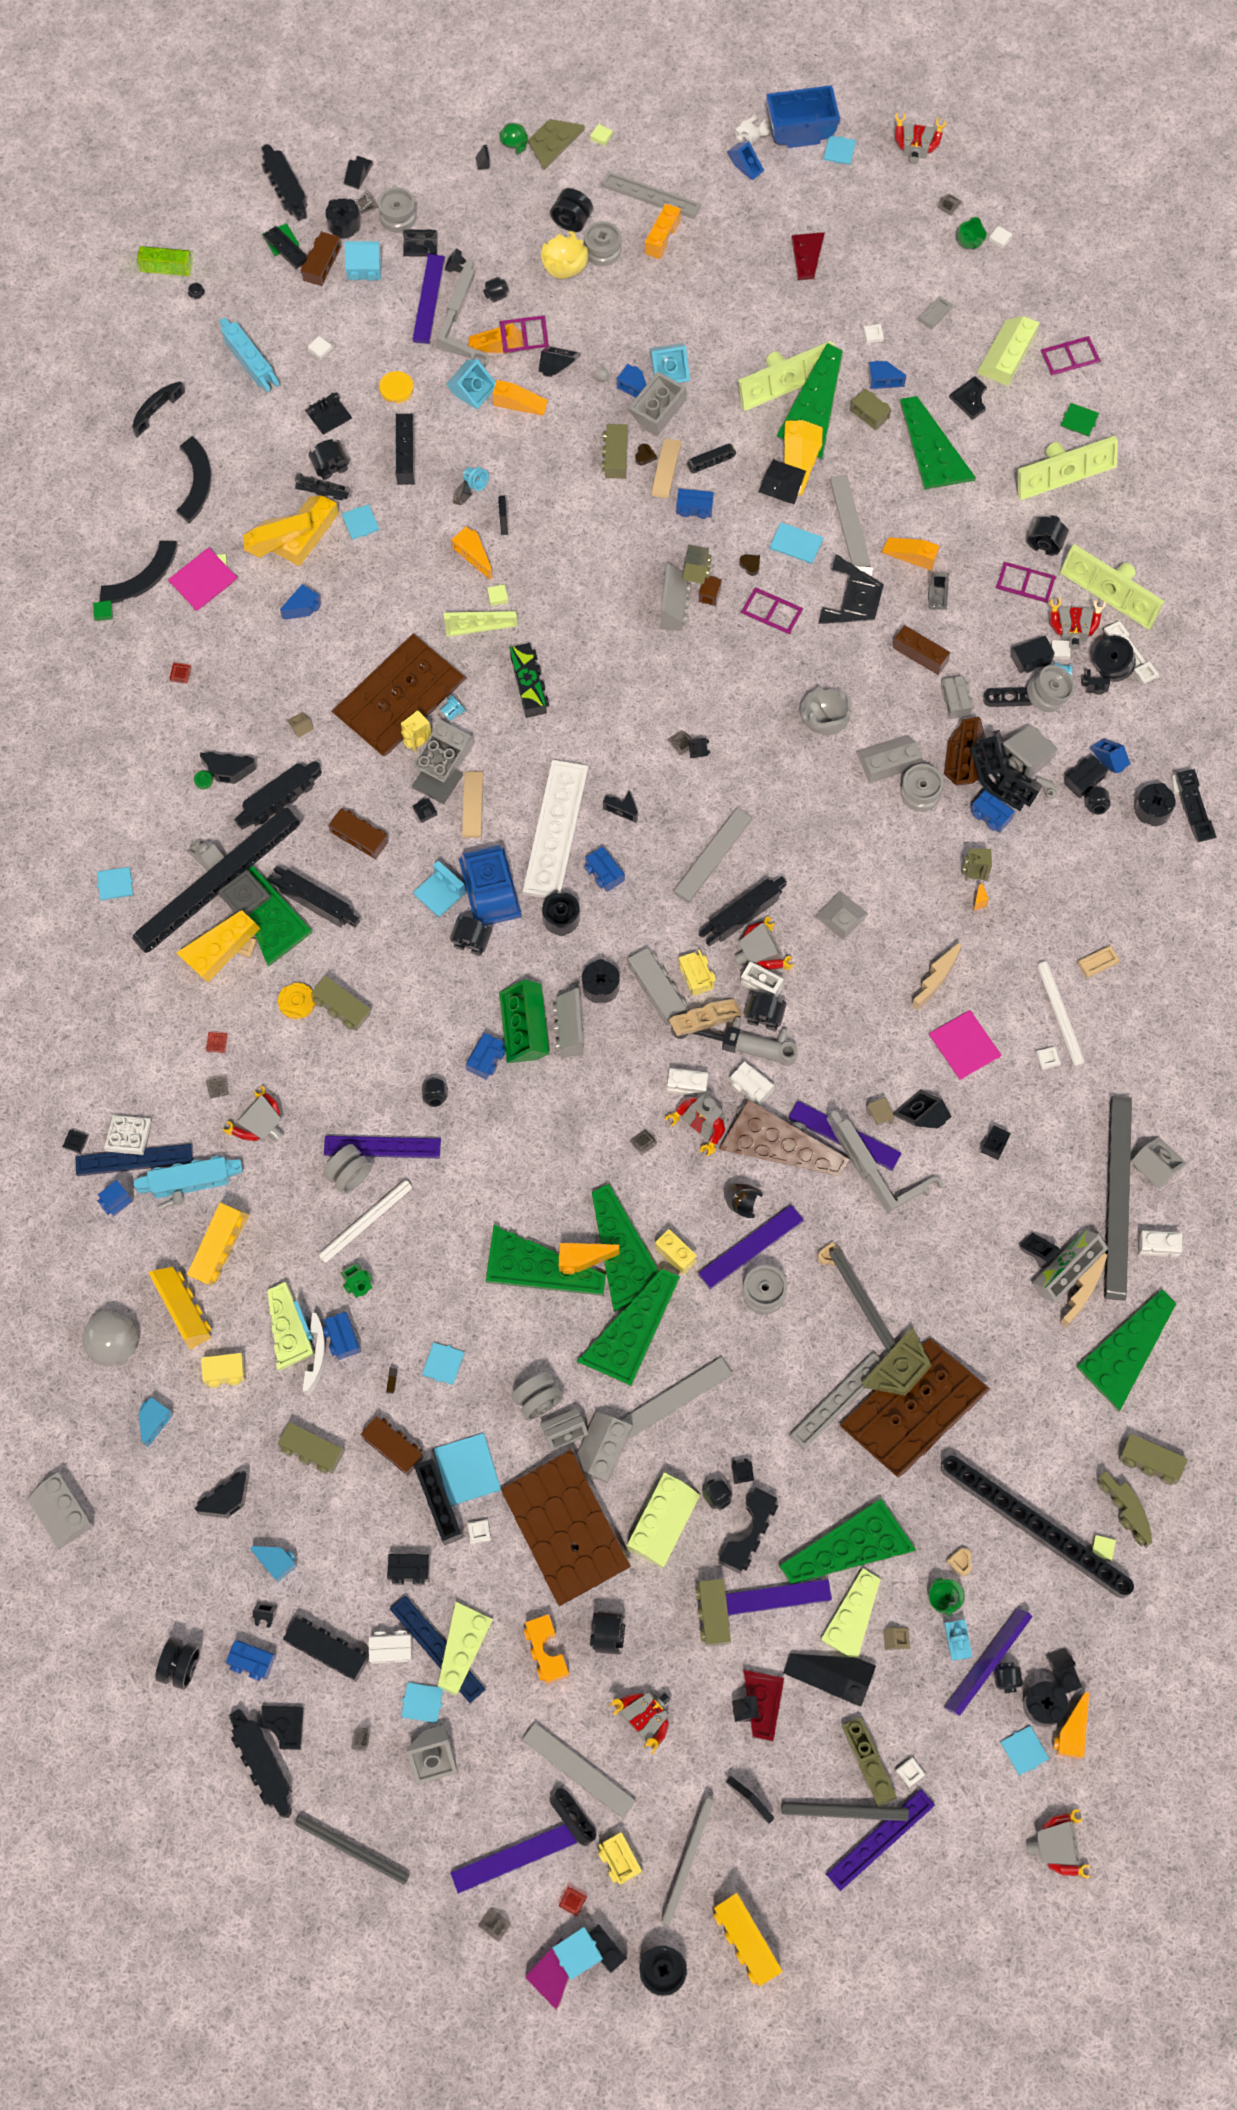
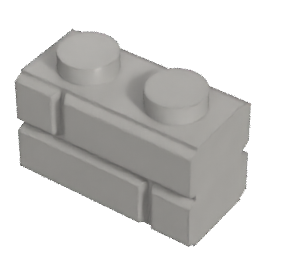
(956, 697)
(564, 1429)

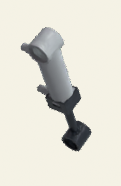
(735, 1041)

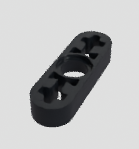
(711, 458)
(1005, 703)
(585, 1826)

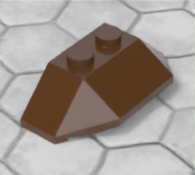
(959, 758)

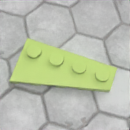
(472, 622)
(289, 1335)
(851, 1620)
(464, 1640)

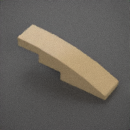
(666, 468)
(472, 805)
(939, 972)
(705, 1017)
(1086, 1284)

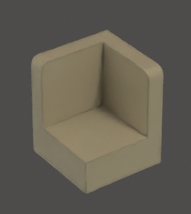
(880, 1111)

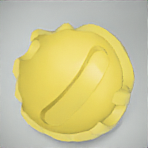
(564, 256)

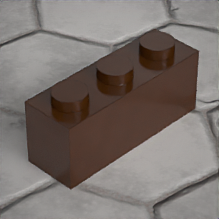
(321, 258)
(921, 650)
(358, 833)
(392, 1445)

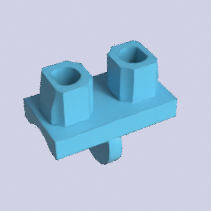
(958, 1640)

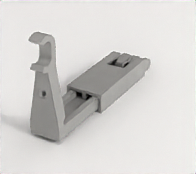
(453, 311)
(867, 1166)

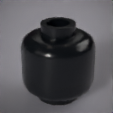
(496, 289)
(1098, 800)
(434, 1092)
(717, 1494)
(1008, 1677)

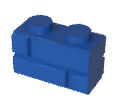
(694, 503)
(992, 812)
(604, 869)
(485, 1056)
(341, 1335)
(250, 1660)

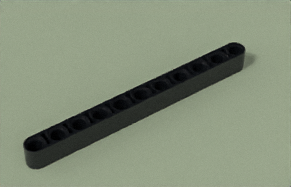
(208, 885)
(1046, 1527)

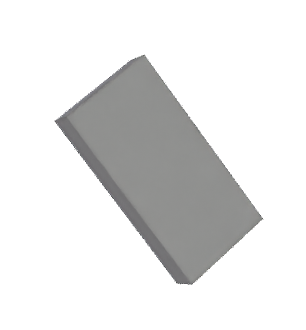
(935, 312)

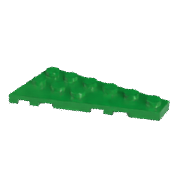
(817, 395)
(934, 453)
(278, 924)
(530, 1265)
(633, 1266)
(628, 1338)
(1122, 1356)
(857, 1542)

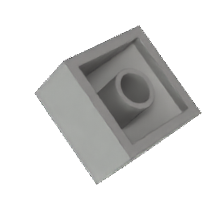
(1158, 1162)

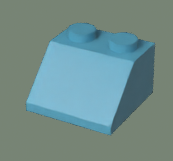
(363, 260)
(670, 361)
(472, 383)

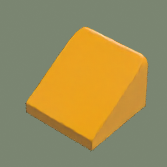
(981, 898)

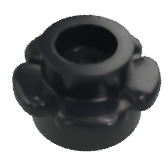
(195, 287)

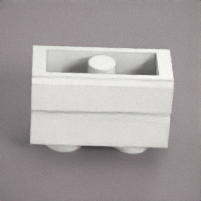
(761, 980)
(687, 1082)
(751, 1084)
(1160, 1244)
(390, 1648)

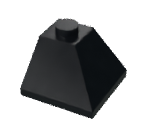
(556, 359)
(782, 481)
(924, 1111)

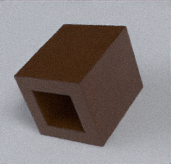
(710, 590)

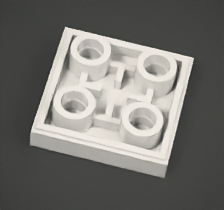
(128, 1134)

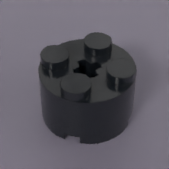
(342, 217)
(328, 458)
(1048, 535)
(1155, 804)
(561, 913)
(471, 935)
(598, 972)
(765, 1010)
(608, 1632)
(1036, 1711)

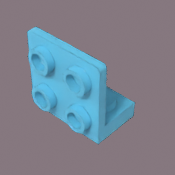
(440, 890)

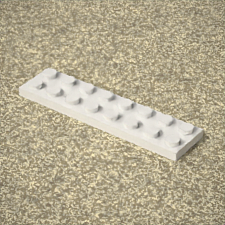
(555, 829)

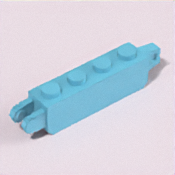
(247, 354)
(188, 1177)

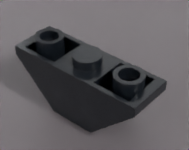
(228, 767)
(226, 1498)

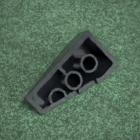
(839, 1676)

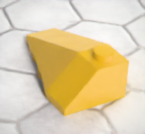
(802, 446)
(275, 533)

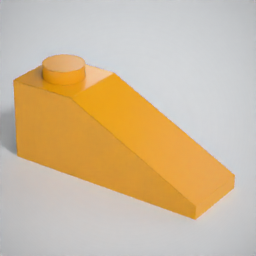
(491, 340)
(514, 397)
(470, 548)
(912, 551)
(578, 1257)
(1072, 1735)

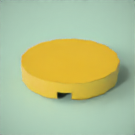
(396, 387)
(296, 1001)

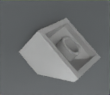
(841, 915)
(431, 1755)

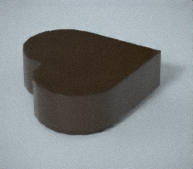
(645, 454)
(750, 563)
(391, 1380)

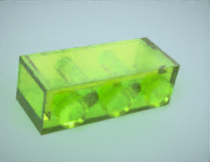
(164, 261)

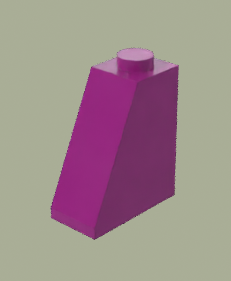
(549, 1978)

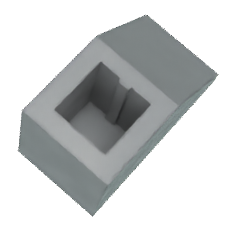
(205, 853)

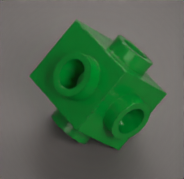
(356, 1280)

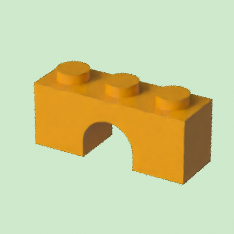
(665, 224)
(551, 1668)

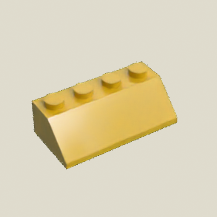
(322, 514)
(180, 1306)
(747, 1940)

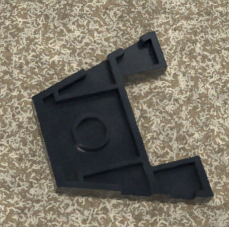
(321, 488)
(860, 598)

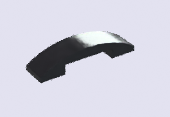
(170, 392)
(1193, 806)

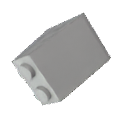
(1029, 751)

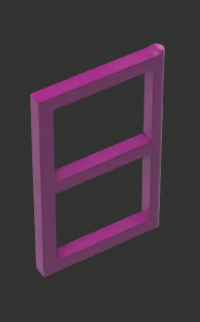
(524, 334)
(1066, 345)
(1022, 592)
(777, 600)

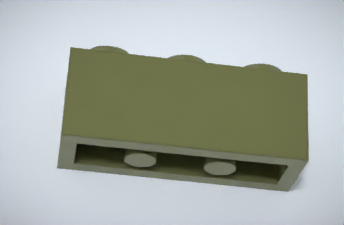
(615, 451)
(697, 564)
(340, 1004)
(310, 1449)
(1153, 1459)
(713, 1612)

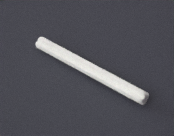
(1060, 1013)
(362, 1223)

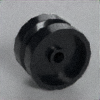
(571, 210)
(1114, 658)
(177, 1663)
(676, 1970)

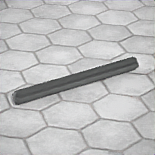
(862, 1299)
(845, 1811)
(352, 1849)

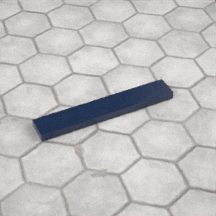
(121, 1162)
(432, 1643)

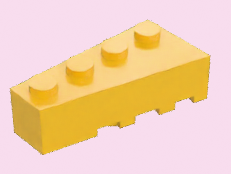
(218, 946)
(217, 1243)

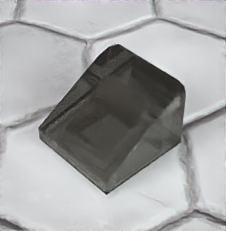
(366, 202)
(949, 204)
(462, 493)
(680, 742)
(217, 1086)
(643, 1142)
(360, 1739)
(494, 1924)

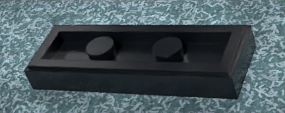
(285, 247)

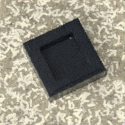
(75, 1141)

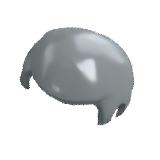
(826, 711)
(109, 1338)

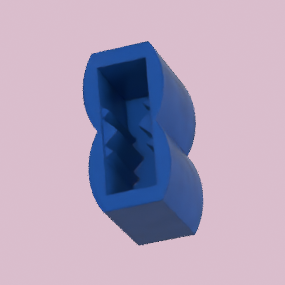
(113, 1198)

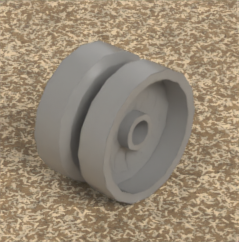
(397, 209)
(603, 243)
(1050, 688)
(922, 787)
(347, 1169)
(775, 1289)
(537, 1396)

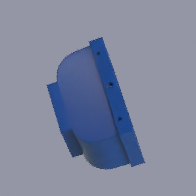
(803, 115)
(489, 885)

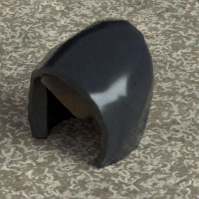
(741, 1198)

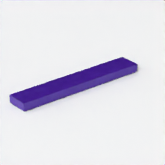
(428, 299)
(818, 1123)
(386, 1146)
(750, 1247)
(778, 1597)
(988, 1661)
(878, 1842)
(512, 1858)

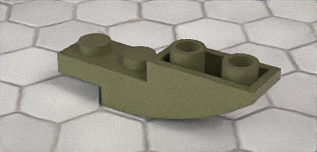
(1133, 1514)
(869, 1762)

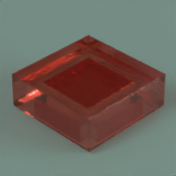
(180, 673)
(216, 1042)
(572, 1901)

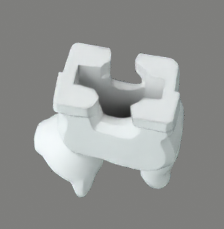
(750, 131)

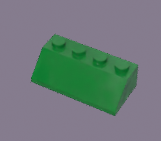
(524, 1022)

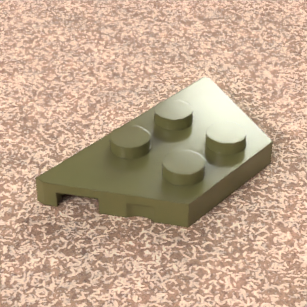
(553, 140)
(900, 1367)

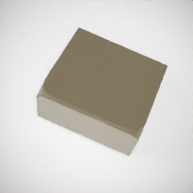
(300, 724)
(896, 1638)

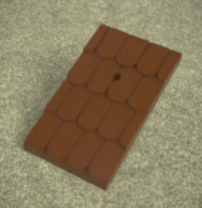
(390, 697)
(905, 1427)
(560, 1509)

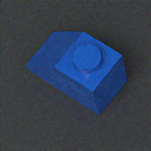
(745, 159)
(885, 375)
(631, 380)
(301, 603)
(1111, 755)

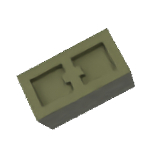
(870, 409)
(977, 864)

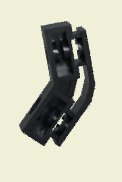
(1014, 786)

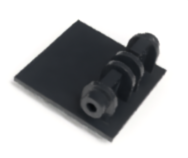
(328, 413)

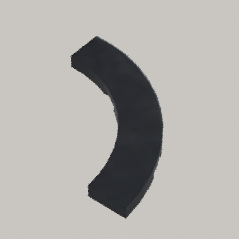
(201, 480)
(146, 579)

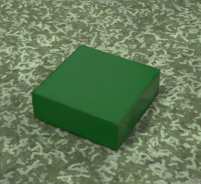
(102, 610)

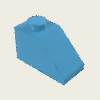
(152, 1420)
(275, 1560)

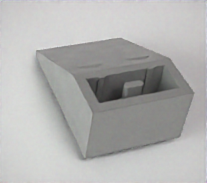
(443, 751)

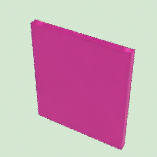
(202, 579)
(965, 1045)

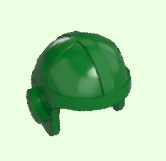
(514, 136)
(971, 233)
(946, 1596)

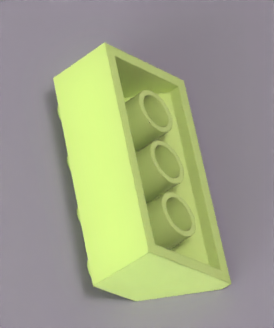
(1009, 349)
(663, 1520)

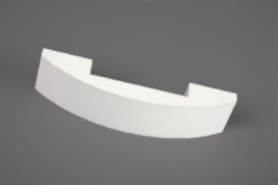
(1143, 671)
(312, 1378)

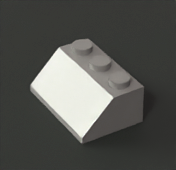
(658, 403)
(674, 600)
(889, 758)
(568, 1024)
(603, 1446)
(59, 1510)

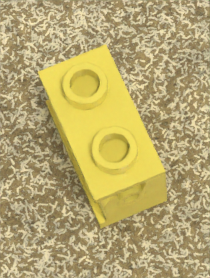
(415, 731)
(696, 973)
(675, 1252)
(223, 1369)
(619, 1858)

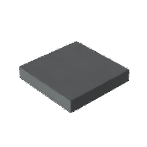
(436, 789)
(244, 894)

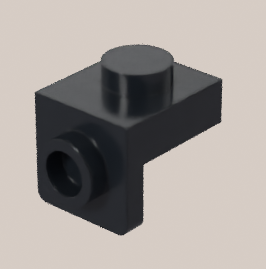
(1095, 685)
(995, 1142)
(745, 1709)

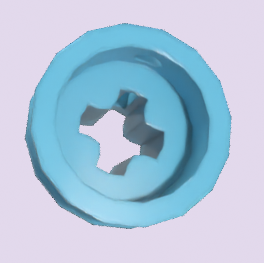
(474, 483)
(452, 708)

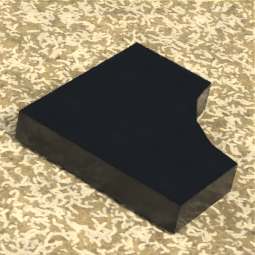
(969, 397)
(503, 515)
(285, 1723)
(750, 1798)

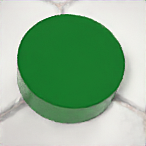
(203, 780)

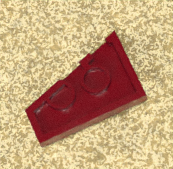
(807, 253)
(768, 1694)

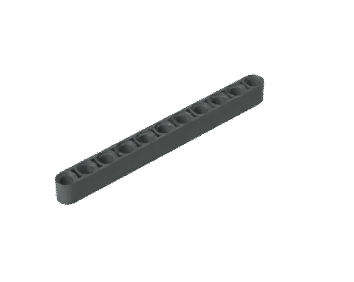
(1118, 1198)

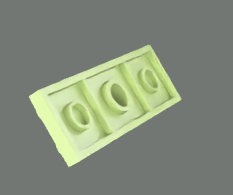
(779, 378)
(1066, 466)
(1112, 586)

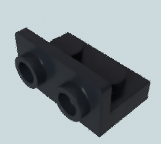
(419, 243)

